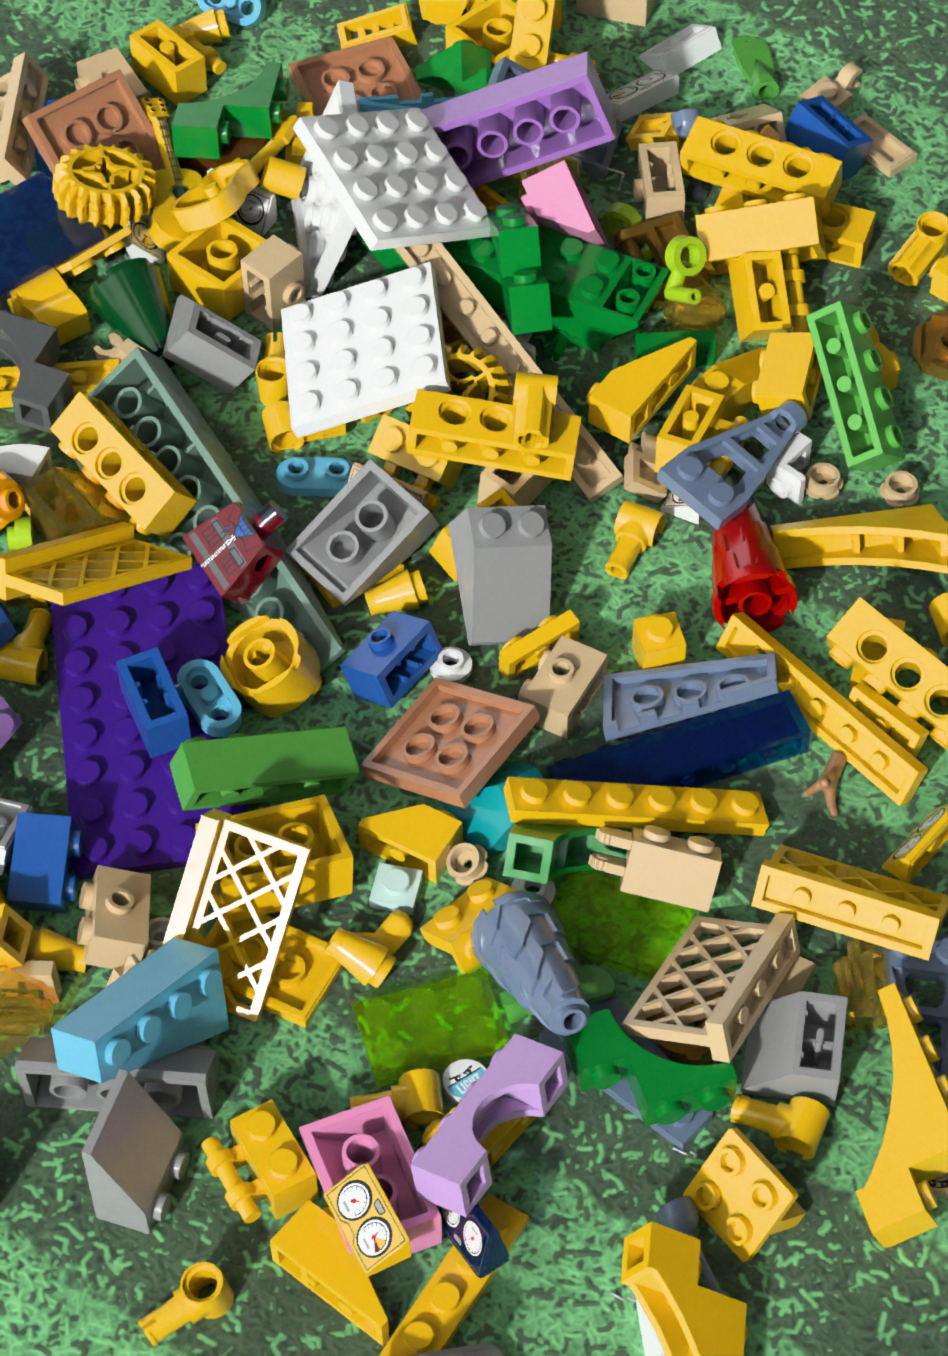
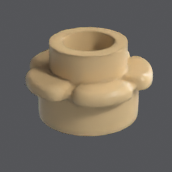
(826, 474)
(903, 482)
(460, 856)

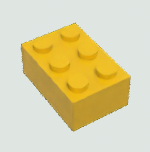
(760, 227)
(303, 821)

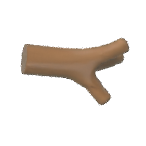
(828, 782)

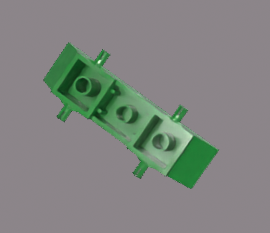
(590, 287)

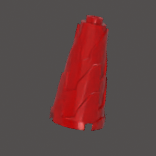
(750, 573)

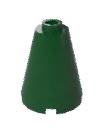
(135, 304)

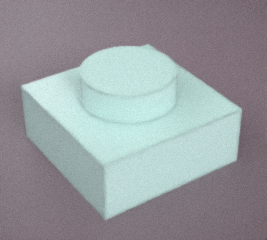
(396, 888)

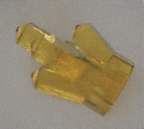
(859, 979)

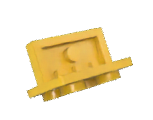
(743, 1195)

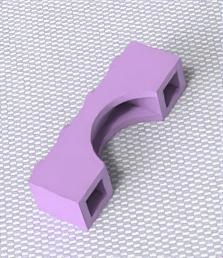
(518, 1083)

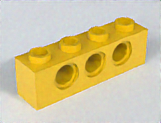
(740, 169)
(845, 229)
(482, 435)
(122, 466)
(866, 625)

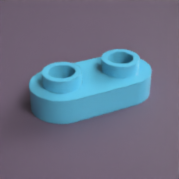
(237, 10)
(315, 476)
(211, 701)

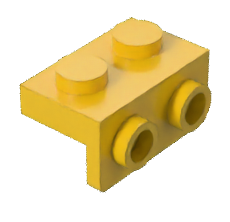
(453, 924)

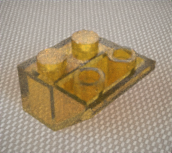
(68, 504)

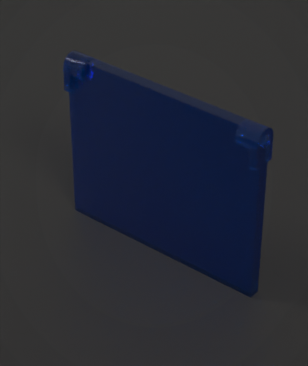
(37, 233)

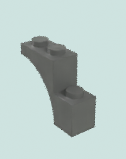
(42, 388)

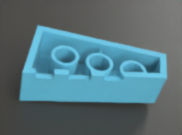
(145, 1013)

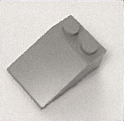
(362, 534)
(502, 570)
(133, 1157)

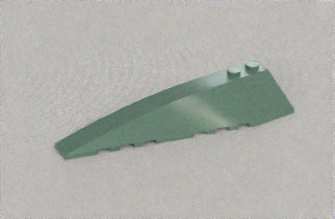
(168, 423)

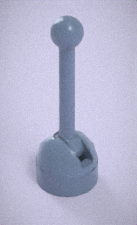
(682, 123)
(683, 1217)

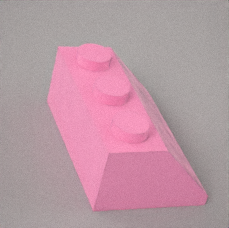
(562, 205)
(374, 1136)

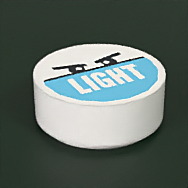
(459, 1077)

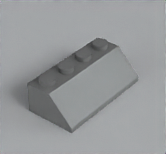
(179, 1083)

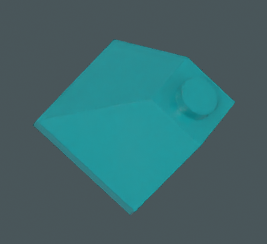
(487, 815)

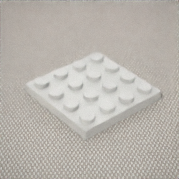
(394, 177)
(318, 215)
(364, 349)

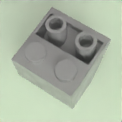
(210, 345)
(796, 1048)

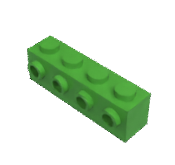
(856, 386)
(263, 767)

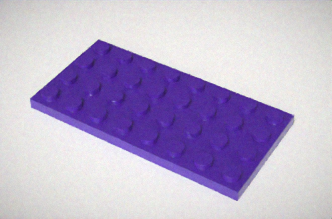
(112, 784)

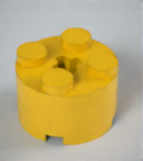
(271, 665)

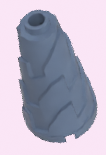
(530, 959)

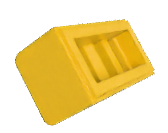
(395, 19)

